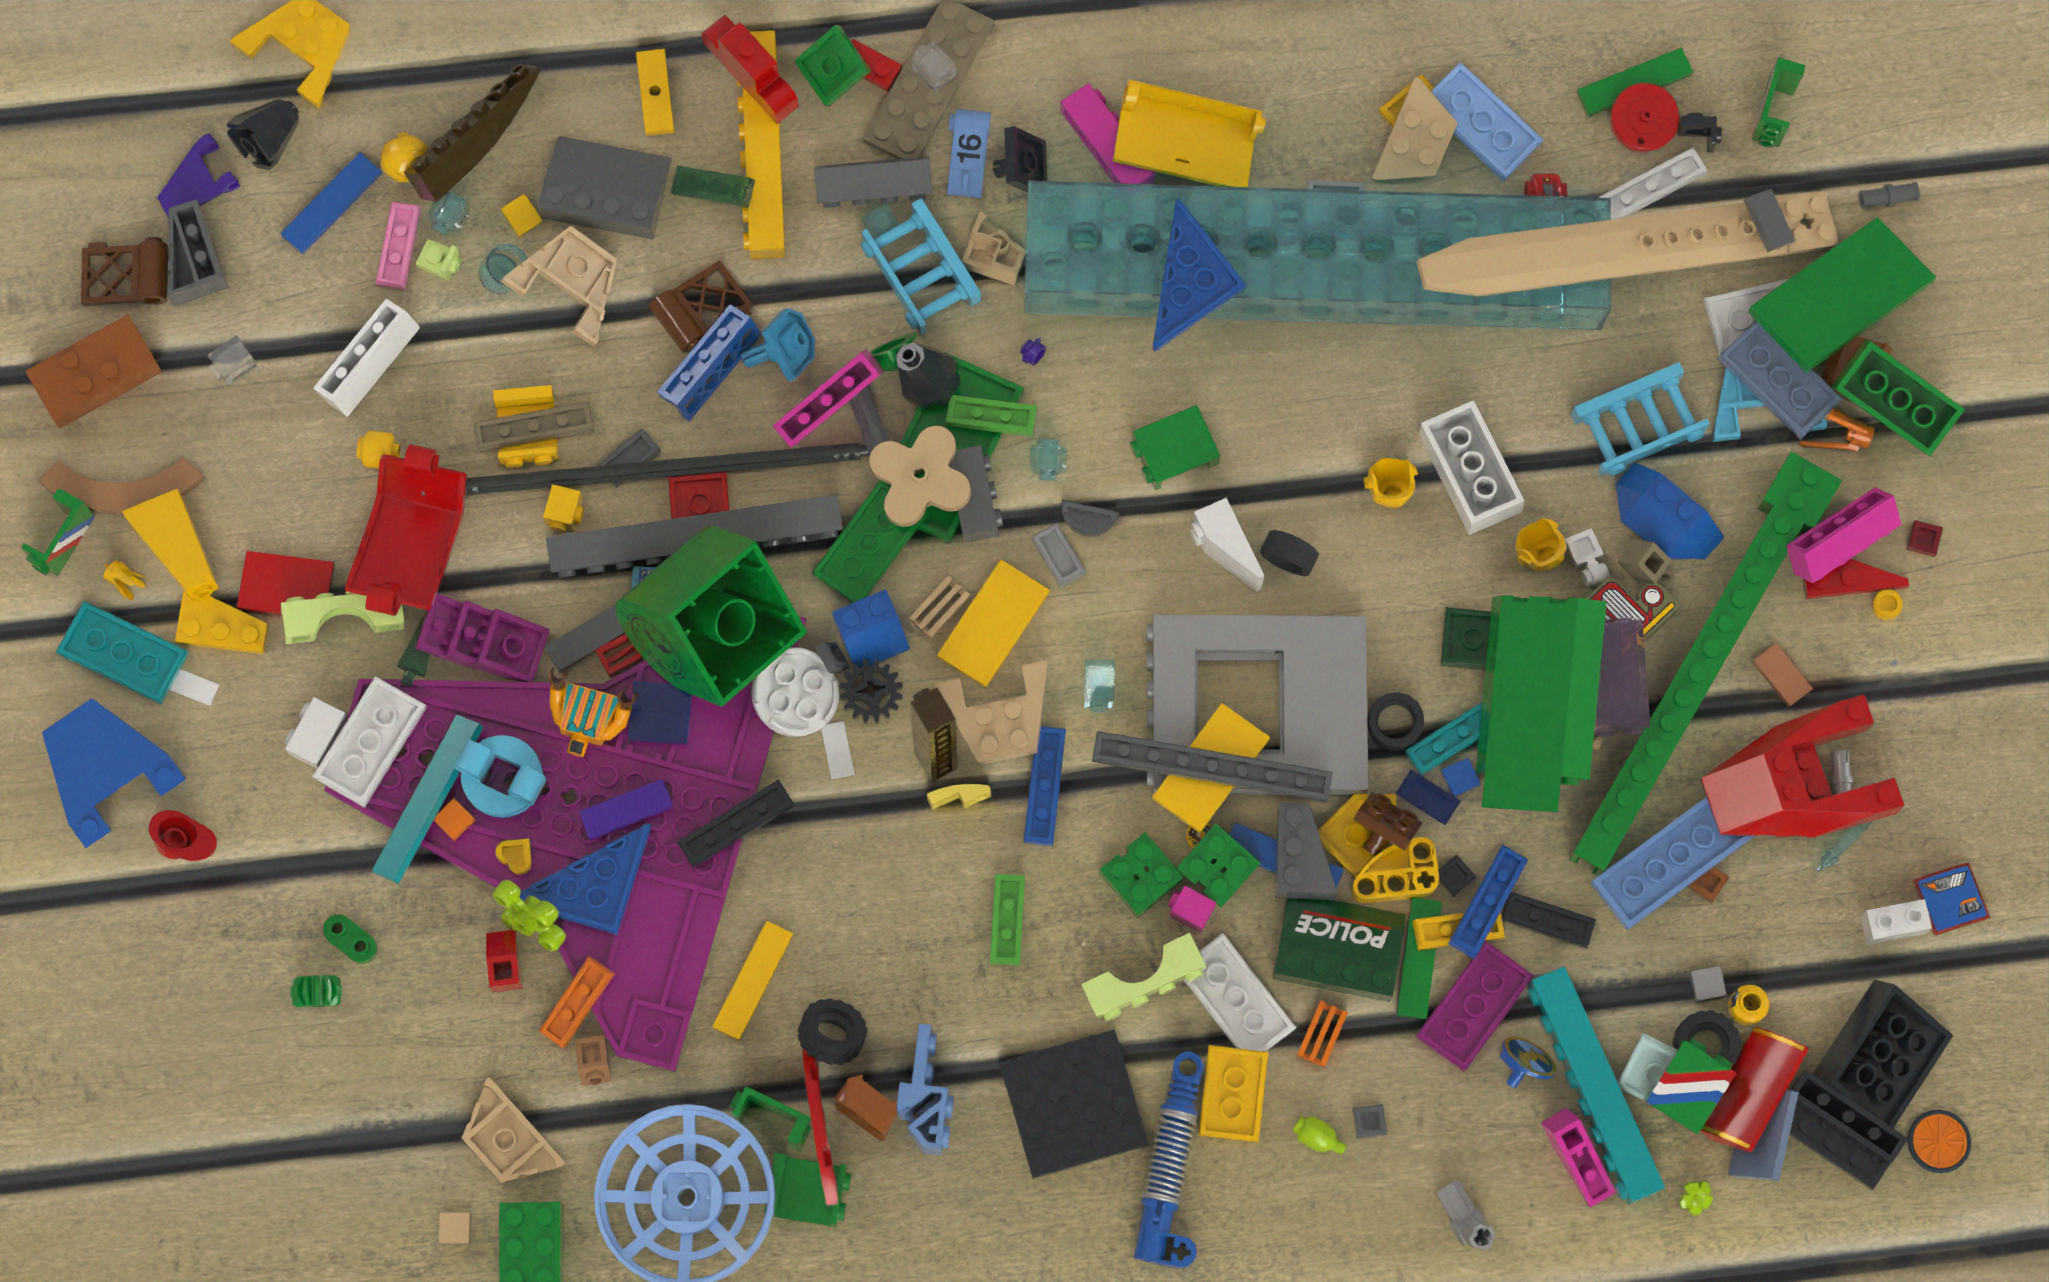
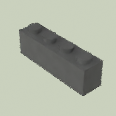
(873, 180)

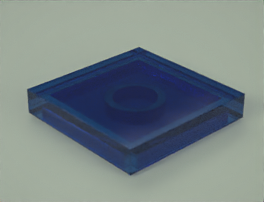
(660, 714)

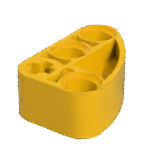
(1400, 865)

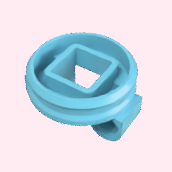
(475, 763)

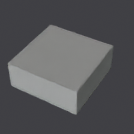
(1707, 984)

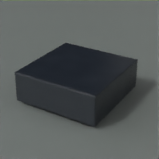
(1455, 875)

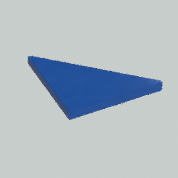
(1194, 278)
(596, 886)

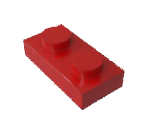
(883, 69)

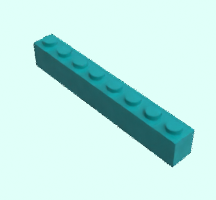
(1596, 1086)

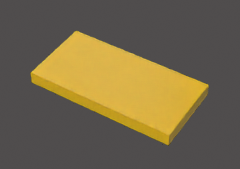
(993, 623)
(1198, 800)

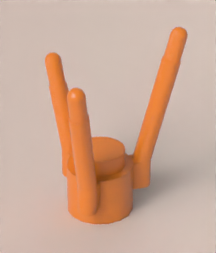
(1857, 433)

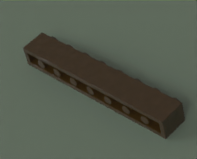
(934, 733)

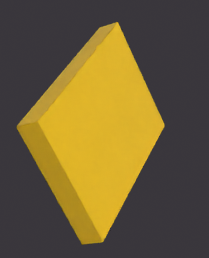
(1233, 1093)

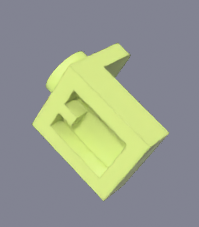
(439, 259)

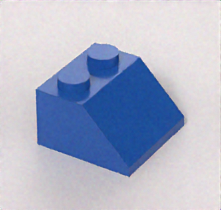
(870, 629)

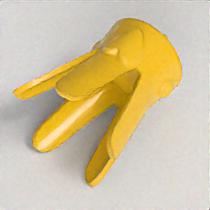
(118, 574)

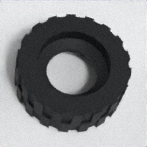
(1715, 1022)
(827, 1049)

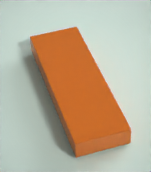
(576, 1002)

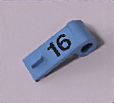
(968, 152)

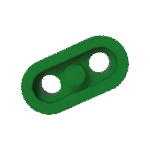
(349, 938)

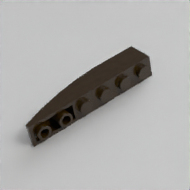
(471, 136)

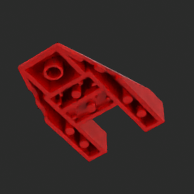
(1781, 786)

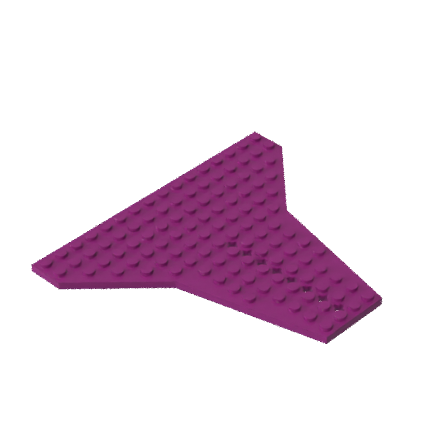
(671, 906)

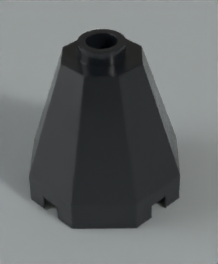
(264, 132)
(927, 375)

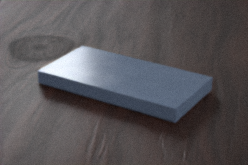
(1778, 381)

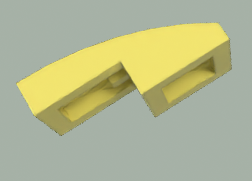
(967, 793)

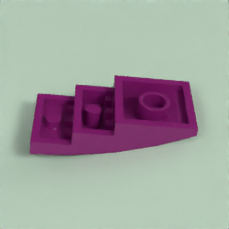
(482, 639)

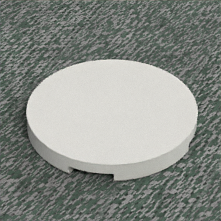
(795, 693)

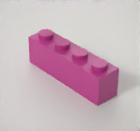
(1098, 131)
(828, 398)
(1843, 535)

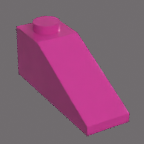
(1578, 1156)

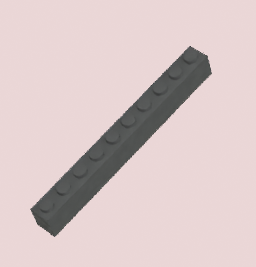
(662, 538)

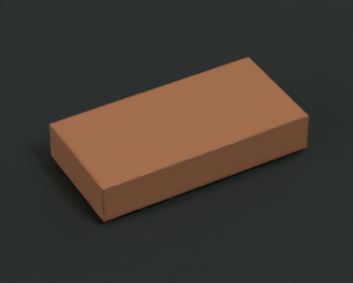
(1782, 675)

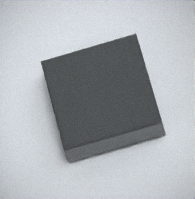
(832, 657)
(1369, 1121)

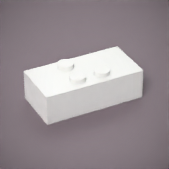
(1471, 467)

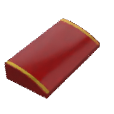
(1760, 1081)

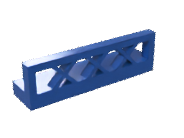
(708, 359)

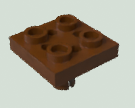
(1386, 823)

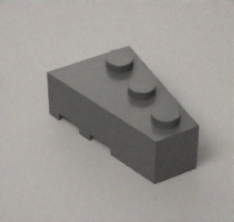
(192, 256)
(1300, 857)

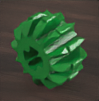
(316, 991)

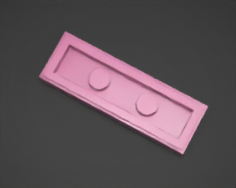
(398, 246)

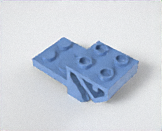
(929, 1129)

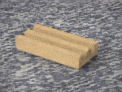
(955, 589)

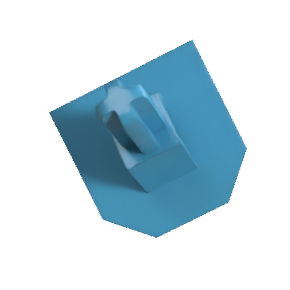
(786, 342)

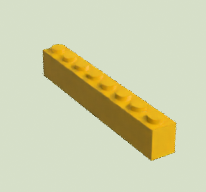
(763, 165)

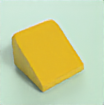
(521, 215)

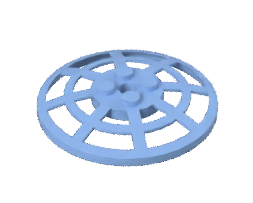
(672, 1182)

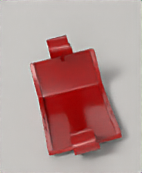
(408, 533)

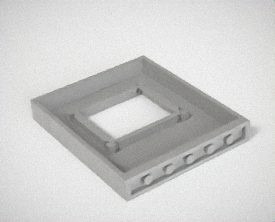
(1318, 686)

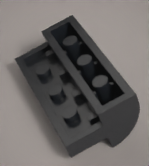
(1843, 1131)

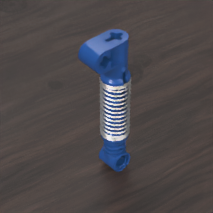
(1167, 1169)

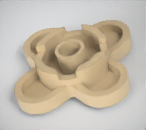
(912, 495)

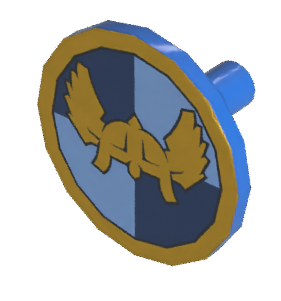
(1526, 1057)

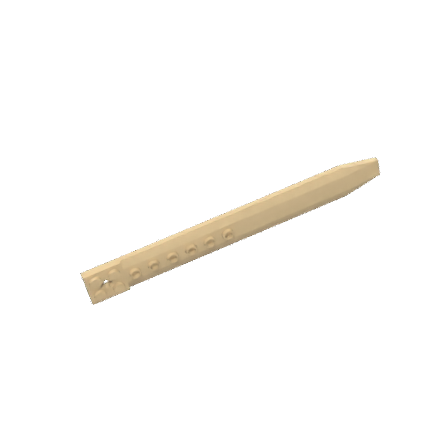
(1621, 248)

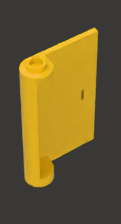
(1186, 135)

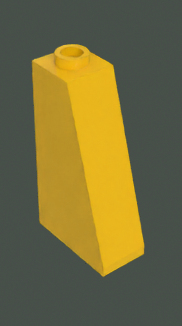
(172, 538)

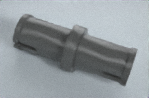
(1889, 195)

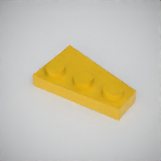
(219, 626)

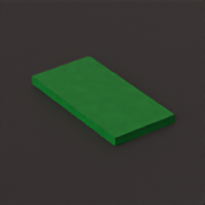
(1841, 294)
(976, 384)

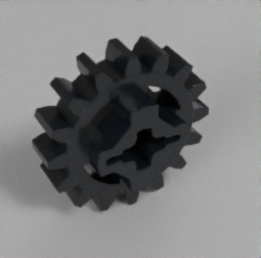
(885, 688)

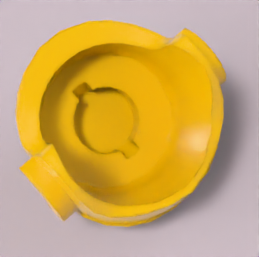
(399, 153)
(1391, 481)
(1540, 545)

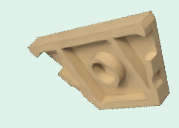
(1417, 137)
(507, 1139)

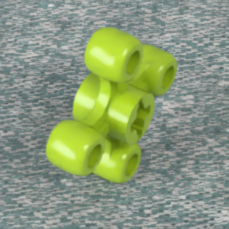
(529, 915)

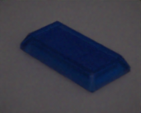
(1428, 797)

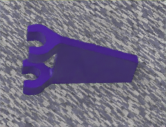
(194, 180)

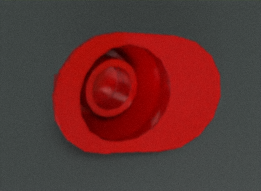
(181, 837)

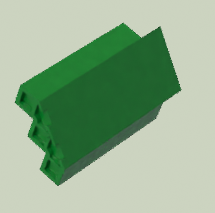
(1539, 699)

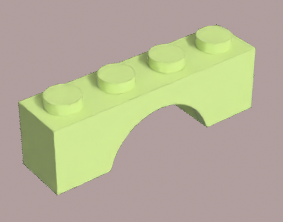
(305, 617)
(1179, 962)

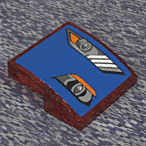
(1952, 899)

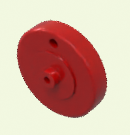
(1644, 117)

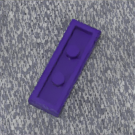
(626, 809)

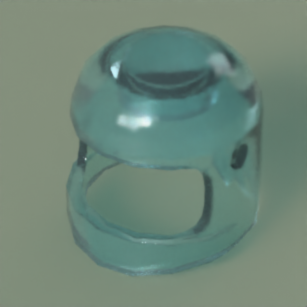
(496, 266)

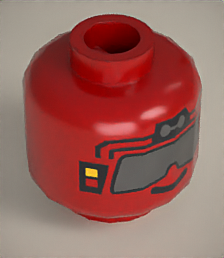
(1545, 185)

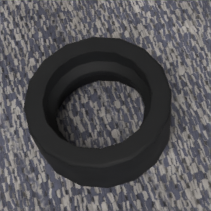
(1289, 553)
(1395, 699)

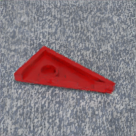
(1853, 579)

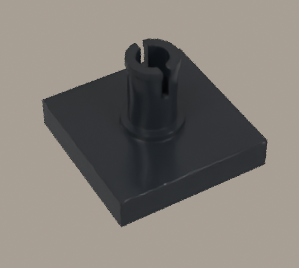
(1023, 160)

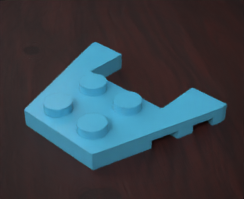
(1733, 397)

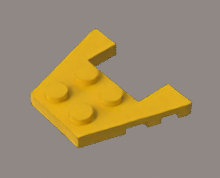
(307, 32)

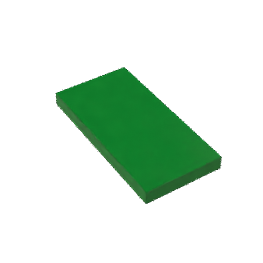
(864, 548)

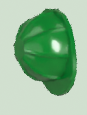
(886, 353)

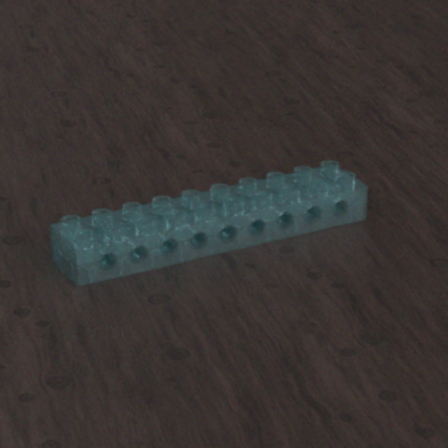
(1288, 280)

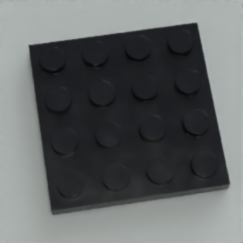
(1073, 1104)

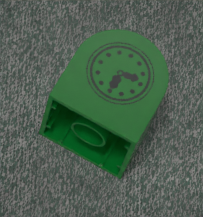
(710, 615)

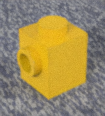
(563, 509)

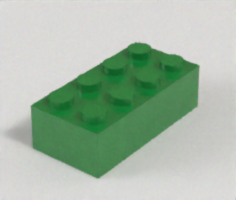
(1897, 397)
(531, 1242)

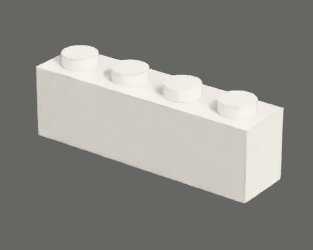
(366, 357)

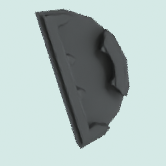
(1088, 519)

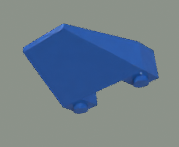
(96, 756)

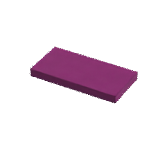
(1474, 1006)

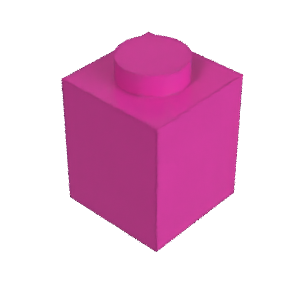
(1191, 908)

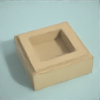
(454, 1228)

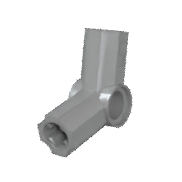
(1466, 1220)

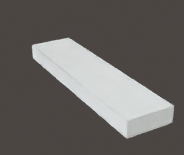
(1655, 184)

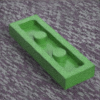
(991, 415)
(1007, 920)

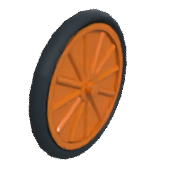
(1939, 1141)

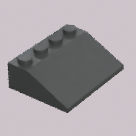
(604, 187)

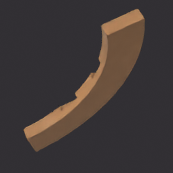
(117, 497)

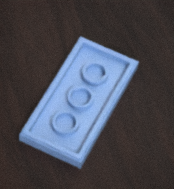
(1486, 122)

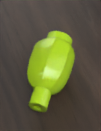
(1317, 1135)

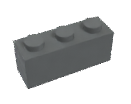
(978, 516)

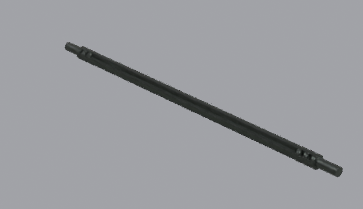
(665, 468)

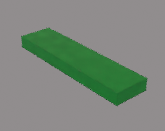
(1658, 71)
(1417, 965)

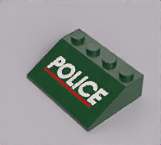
(1340, 947)

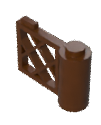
(148, 271)
(678, 314)

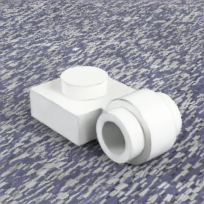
(1585, 551)

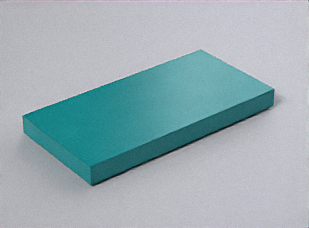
(122, 652)

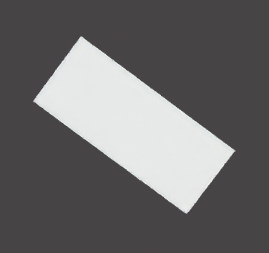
(194, 687)
(837, 750)

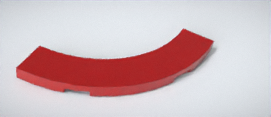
(819, 1128)

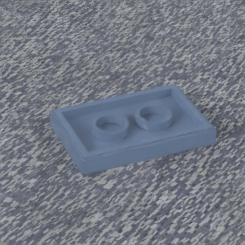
(1769, 1153)

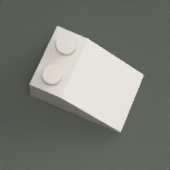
(1224, 541)

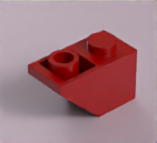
(503, 961)

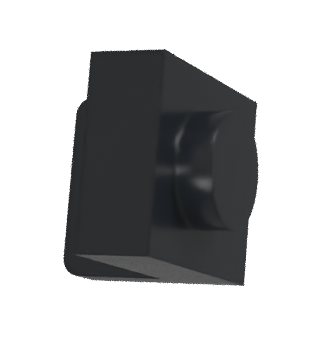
(1697, 125)

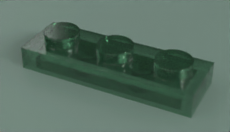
(713, 186)

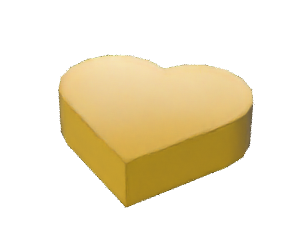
(515, 855)

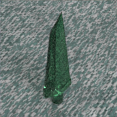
(413, 661)

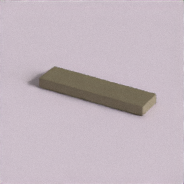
(533, 426)

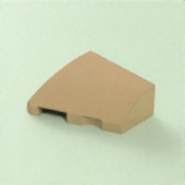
(992, 252)

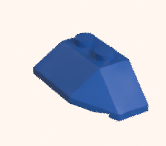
(1665, 515)

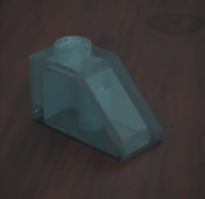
(1099, 685)

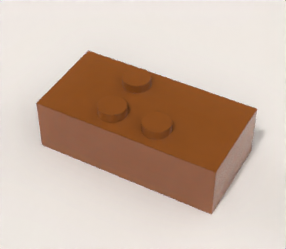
(93, 371)

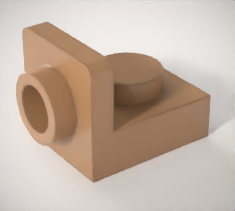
(592, 1060)

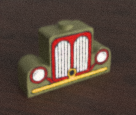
(1652, 605)

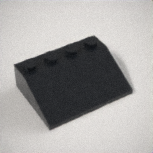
(1884, 1052)

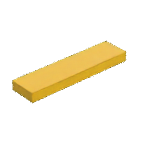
(752, 981)

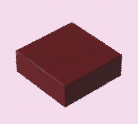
(1924, 538)

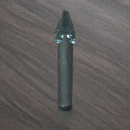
(1831, 856)

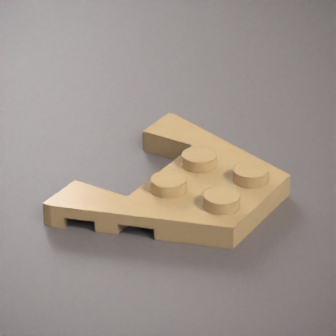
(575, 267)
(1001, 727)

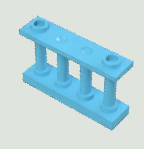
(935, 242)
(1639, 390)

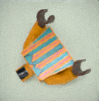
(587, 713)

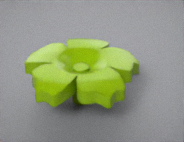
(1697, 1197)

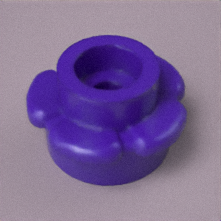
(1033, 351)

